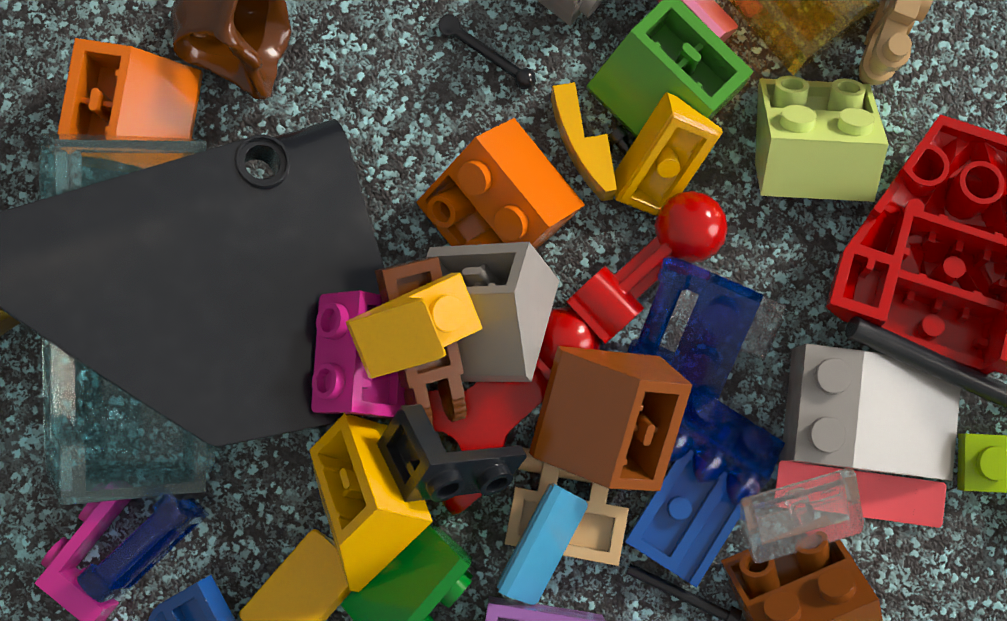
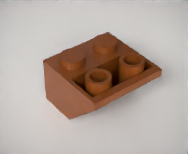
(611, 417)
(803, 586)

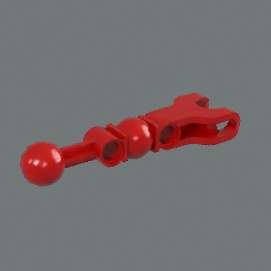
(686, 228)

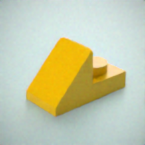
(414, 326)

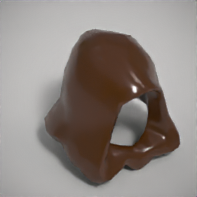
(233, 39)

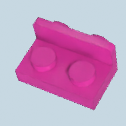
(339, 374)

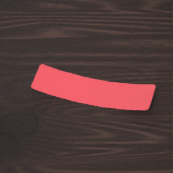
(881, 494)

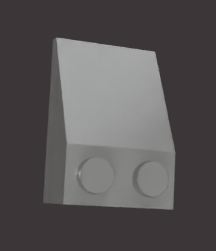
(868, 414)

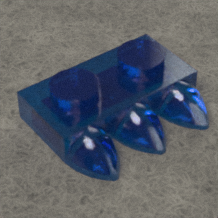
(726, 443)

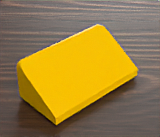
(664, 155)
(303, 587)

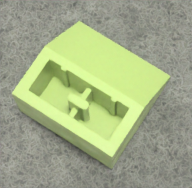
(818, 139)

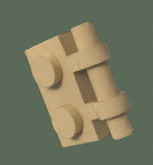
(888, 39)
(600, 529)

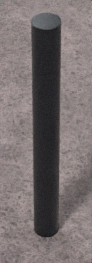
(927, 360)

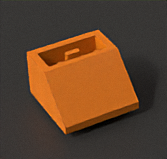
(128, 93)
(500, 192)

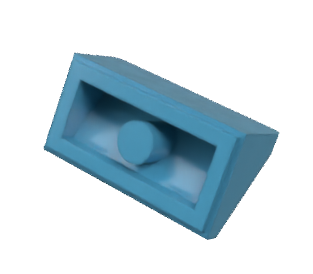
(542, 545)

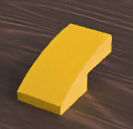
(588, 154)

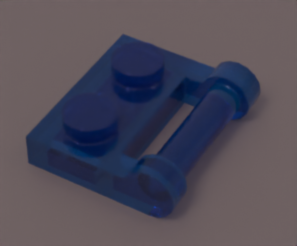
(713, 330)
(143, 548)

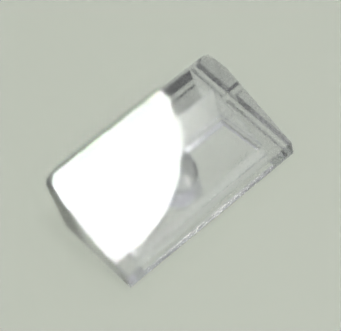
(801, 515)

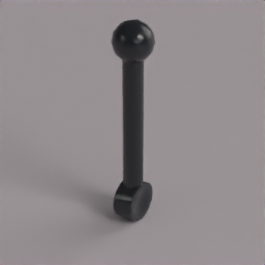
(450, 28)

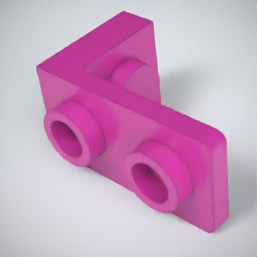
(61, 560)

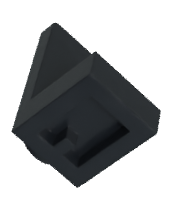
(428, 472)

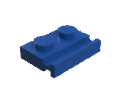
(685, 522)

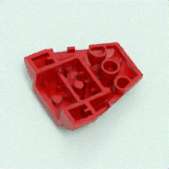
(936, 250)

